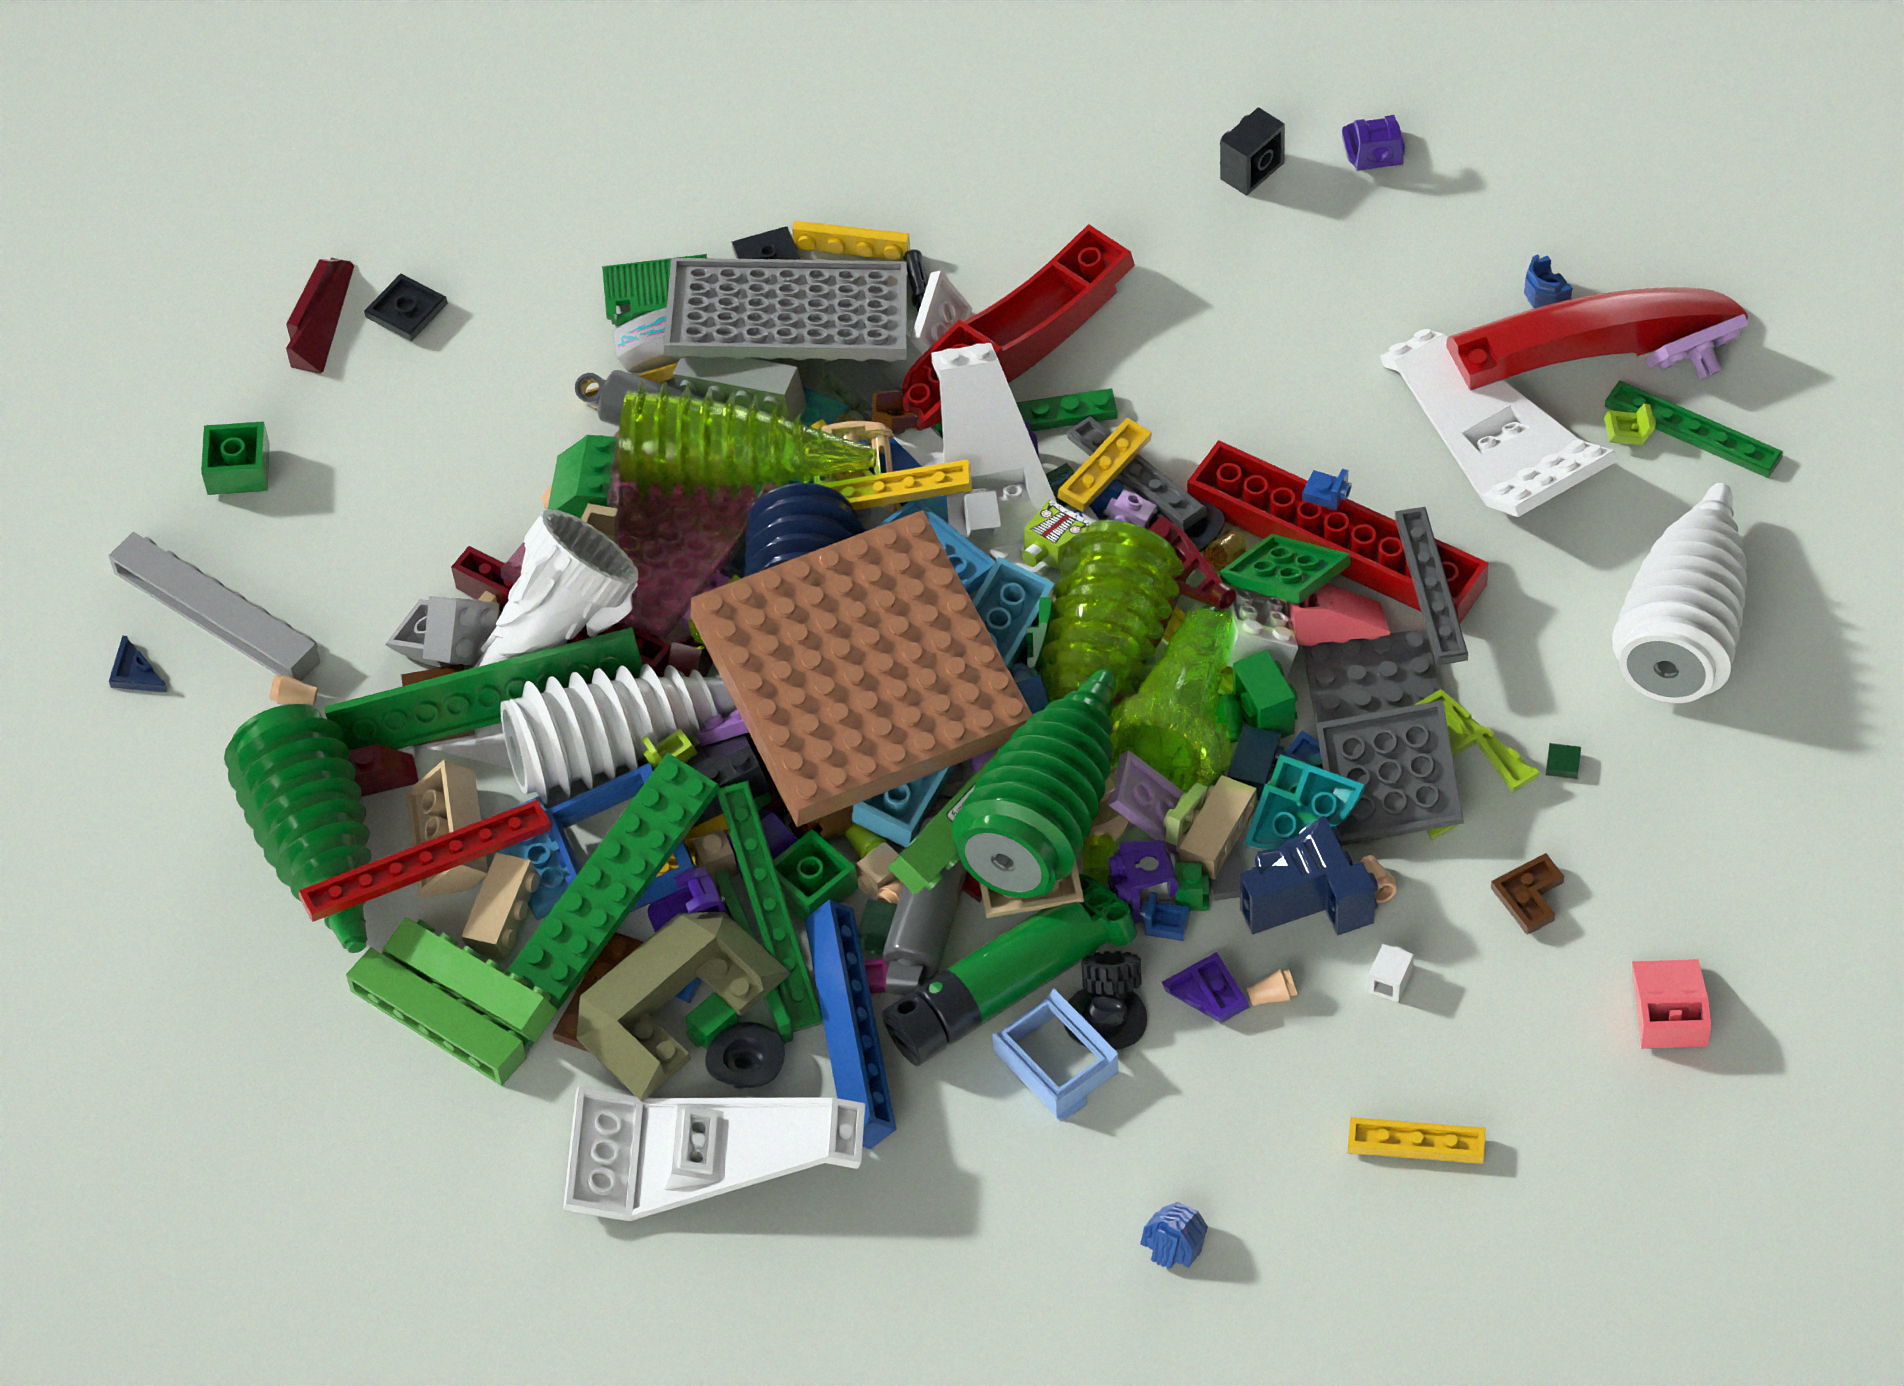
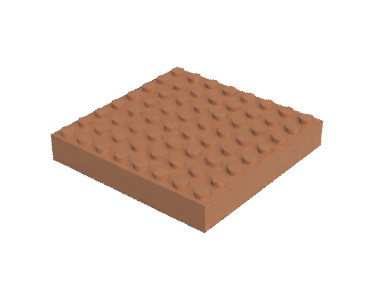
(860, 667)

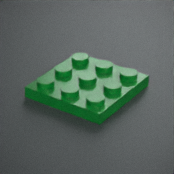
(1285, 568)

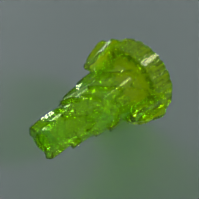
(1173, 713)

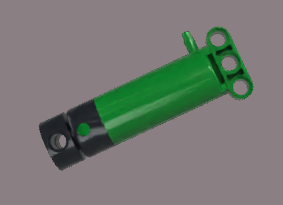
(1006, 971)

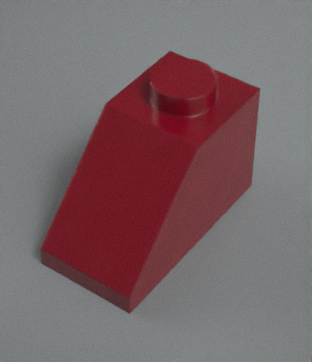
(689, 655)
(382, 769)

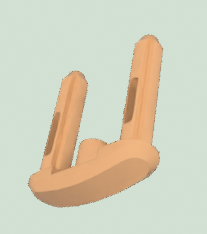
(868, 431)

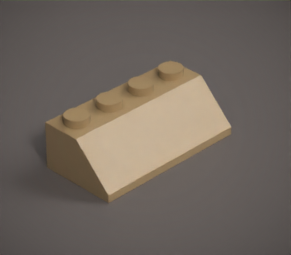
(439, 805)

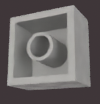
(458, 629)

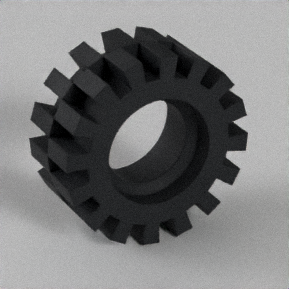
(1111, 972)

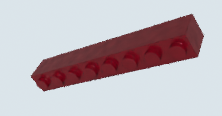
(478, 572)

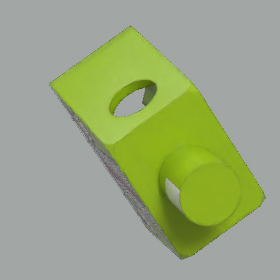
(1049, 533)

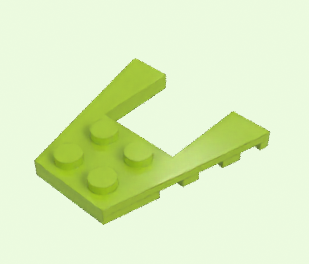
(1465, 733)

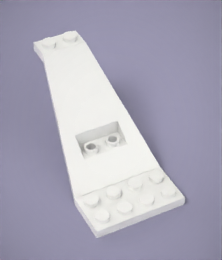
(987, 428)
(1496, 434)

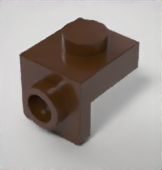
(889, 412)

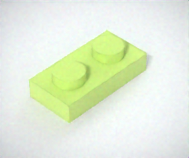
(1179, 819)

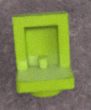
(1630, 427)
(675, 744)

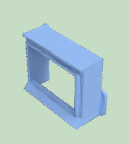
(1071, 1096)

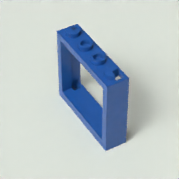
(601, 799)

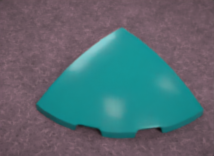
(1297, 799)

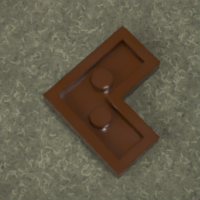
(1522, 891)

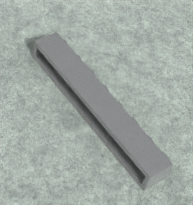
(214, 607)

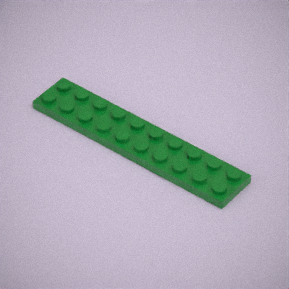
(475, 695)
(613, 880)

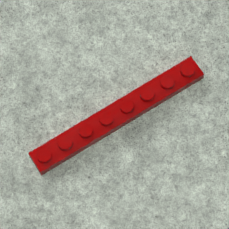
(424, 860)

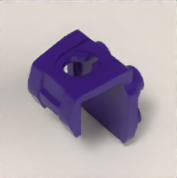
(1374, 143)
(1128, 880)
(695, 898)

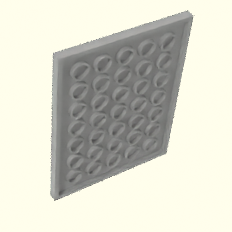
(786, 309)

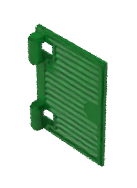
(638, 284)

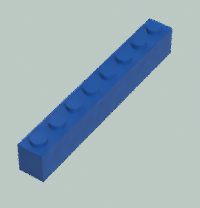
(849, 1017)

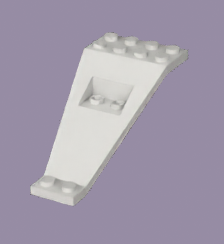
(636, 1154)

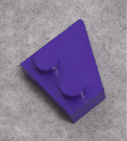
(1208, 989)

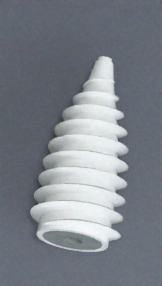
(1686, 606)
(601, 724)

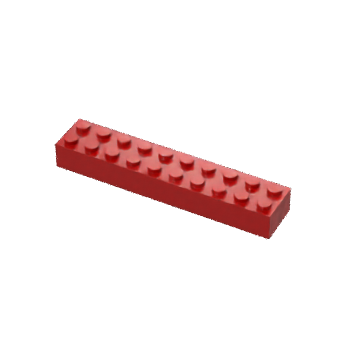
(1270, 501)

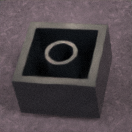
(1252, 151)

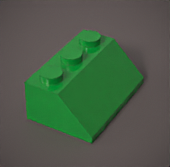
(585, 475)

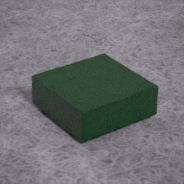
(1563, 761)

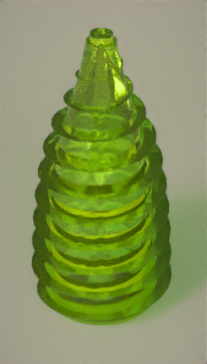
(723, 444)
(1108, 606)

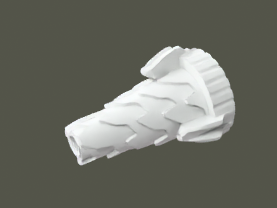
(566, 582)

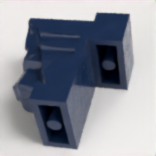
(1307, 878)

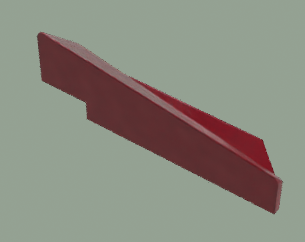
(317, 315)

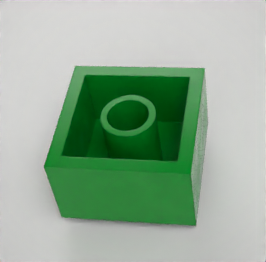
(235, 458)
(1264, 694)
(813, 874)

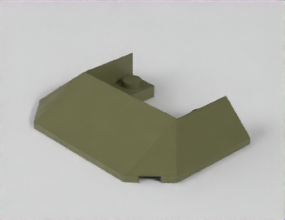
(618, 1008)

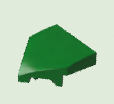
(1039, 636)

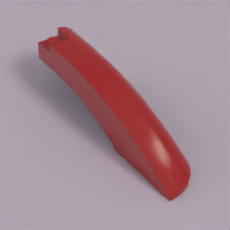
(1028, 319)
(1586, 328)

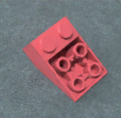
(1336, 617)
(1671, 1004)

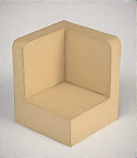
(603, 519)

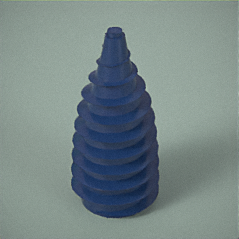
(796, 522)

